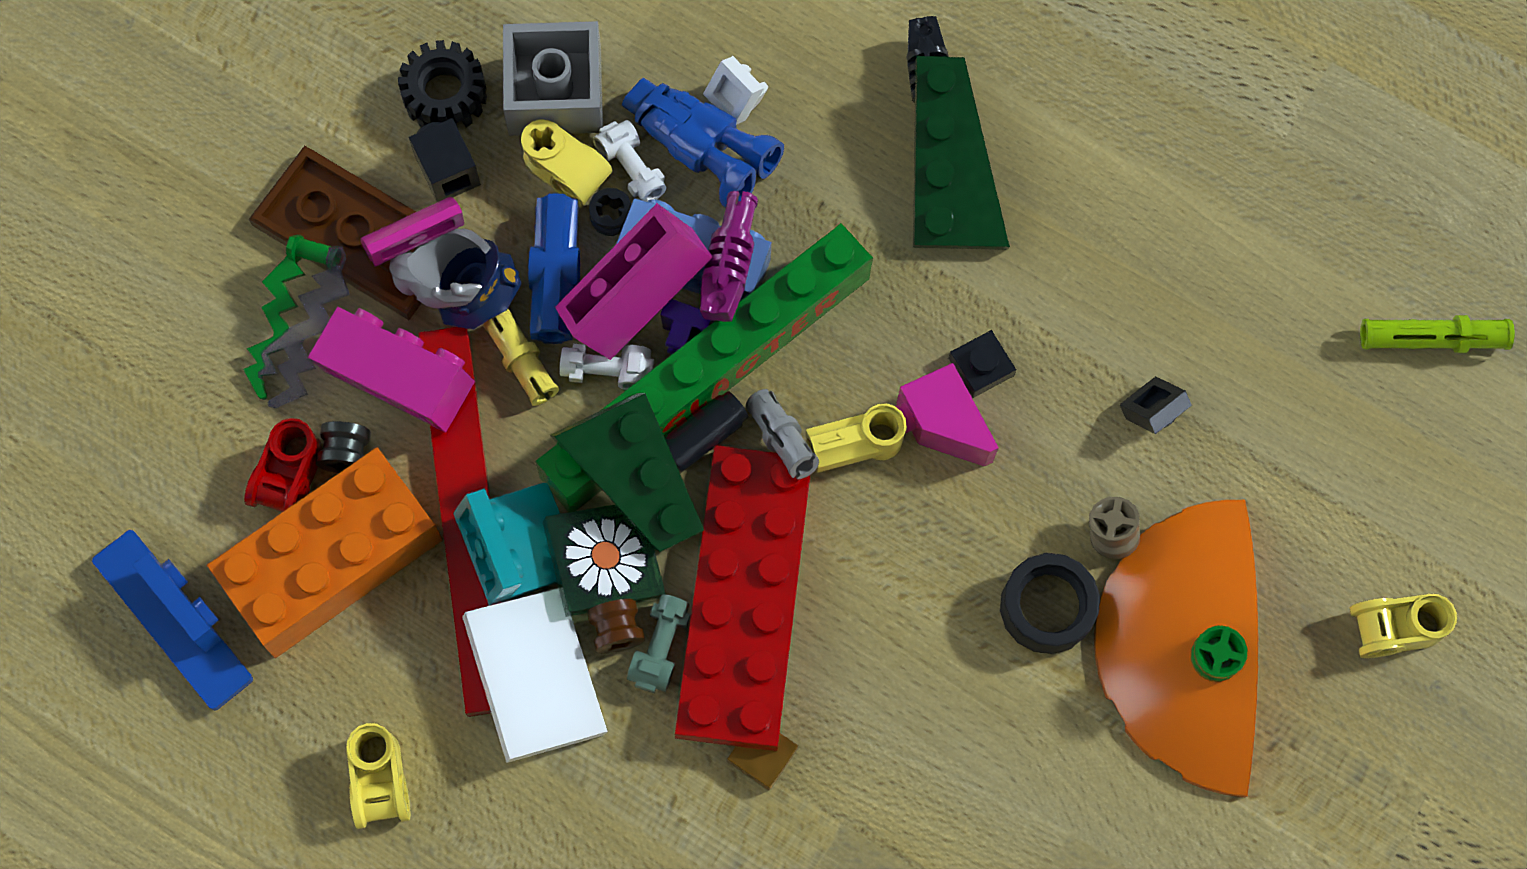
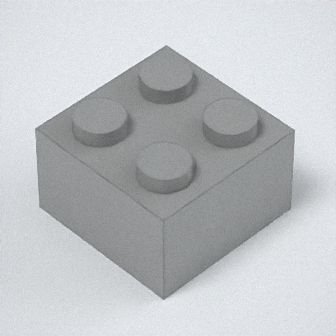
(552, 76)

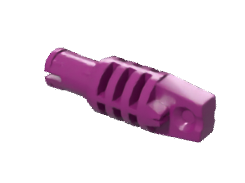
(732, 253)

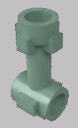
(652, 669)

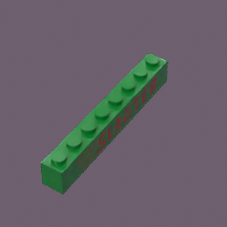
(733, 349)

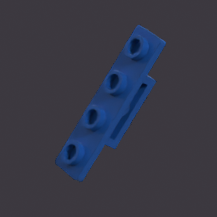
(172, 619)

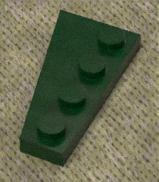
(952, 170)

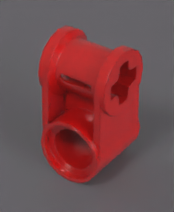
(283, 478)

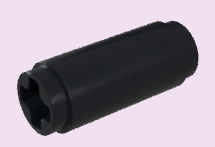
(705, 429)

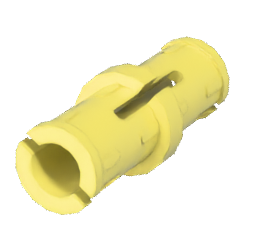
(521, 358)

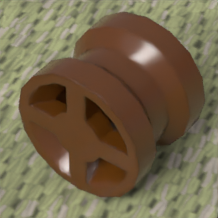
(615, 626)

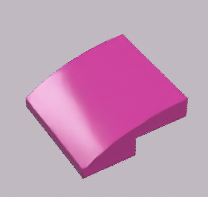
(413, 231)

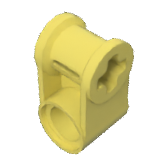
(569, 166)
(1393, 624)
(376, 780)

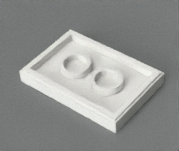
(534, 675)

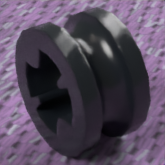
(616, 199)

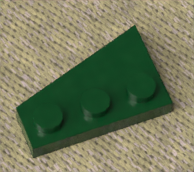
(635, 469)

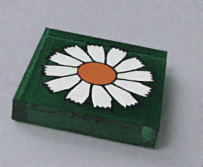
(600, 559)

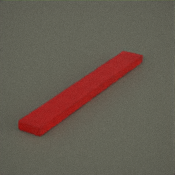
(460, 471)

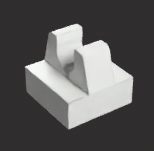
(735, 89)

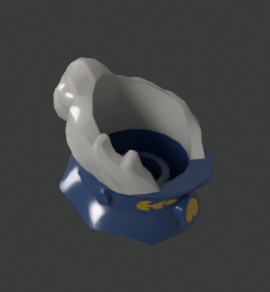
(459, 277)

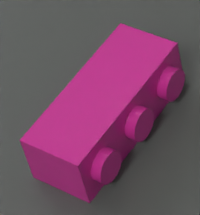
(633, 282)
(392, 367)

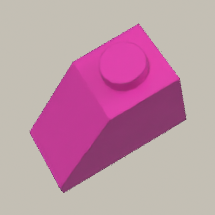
(946, 417)

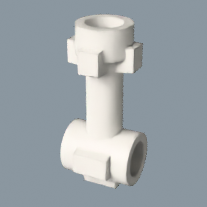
(618, 141)
(630, 367)

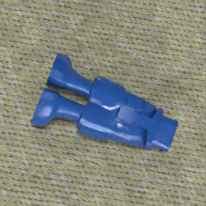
(700, 133)

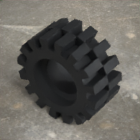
(436, 63)

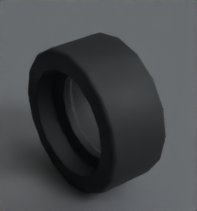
(1066, 569)

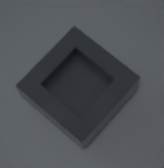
(982, 363)
(1155, 405)

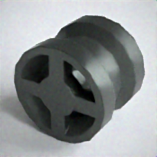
(342, 445)

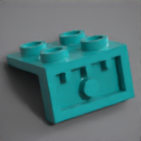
(508, 540)

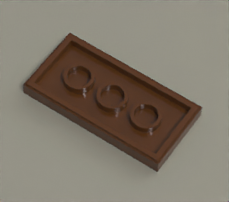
(336, 210)

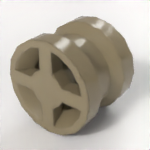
(1107, 518)

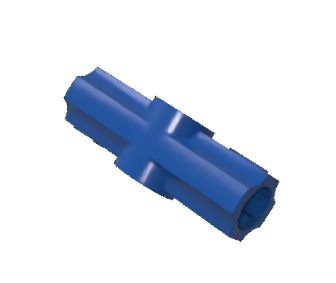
(553, 265)

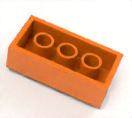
(325, 552)

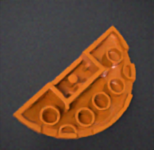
(1154, 606)

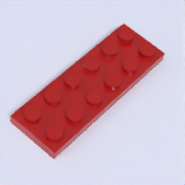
(743, 602)

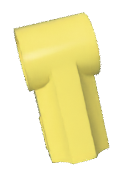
(851, 438)

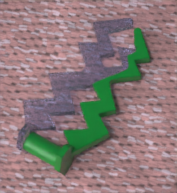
(292, 338)

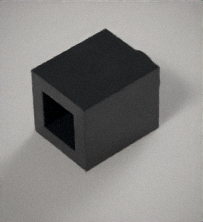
(444, 159)

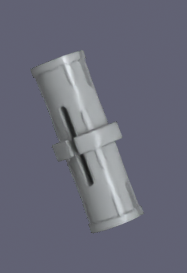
(782, 434)

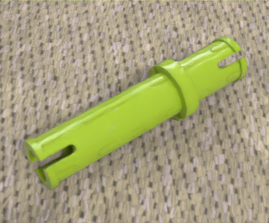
(1457, 334)

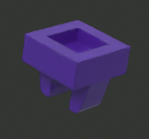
(682, 322)

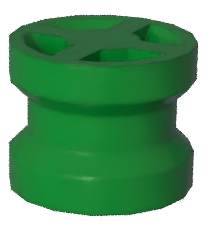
(1222, 644)

